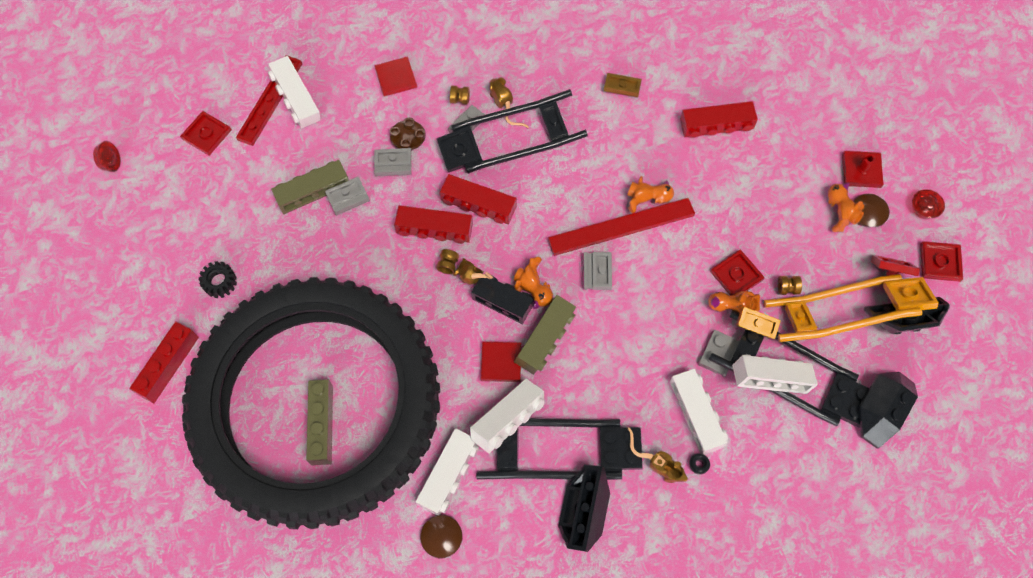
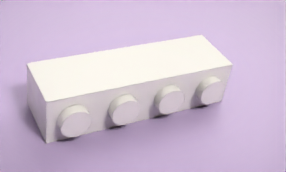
(294, 91)
(774, 374)
(698, 411)
(507, 416)
(447, 472)

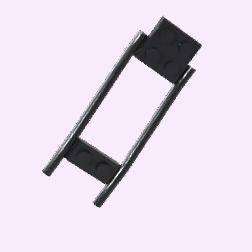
(461, 149)
(843, 396)
(614, 447)

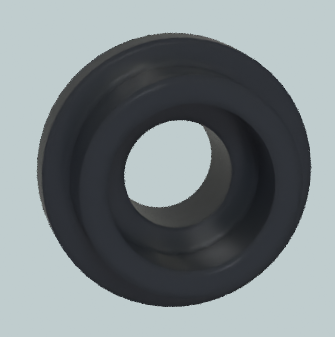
(702, 458)

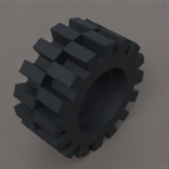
(225, 286)

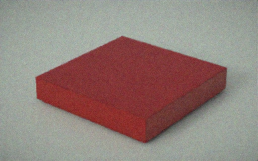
(395, 76)
(205, 133)
(941, 261)
(737, 273)
(499, 362)

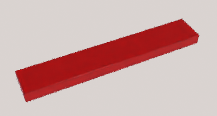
(263, 110)

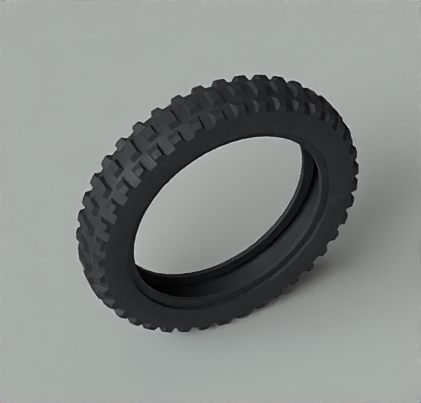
(230, 347)

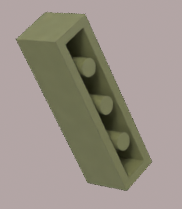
(309, 187)
(545, 334)
(319, 422)

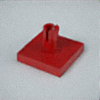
(863, 169)
(894, 266)

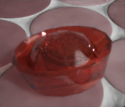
(107, 156)
(928, 204)

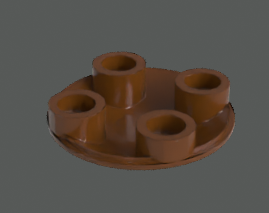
(407, 134)
(875, 211)
(441, 536)

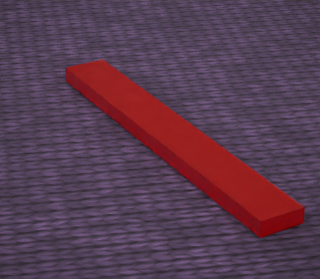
(621, 226)

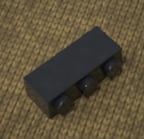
(503, 299)

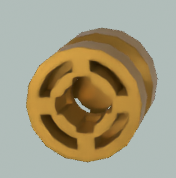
(459, 95)
(447, 262)
(789, 285)

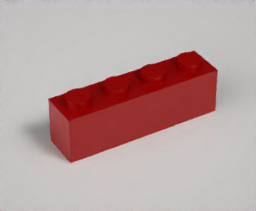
(718, 119)
(478, 199)
(433, 224)
(164, 362)

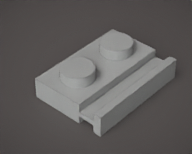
(392, 162)
(347, 196)
(598, 271)
(722, 346)

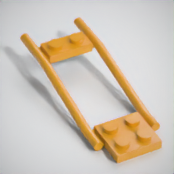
(907, 296)

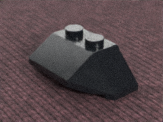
(929, 318)
(886, 407)
(584, 508)

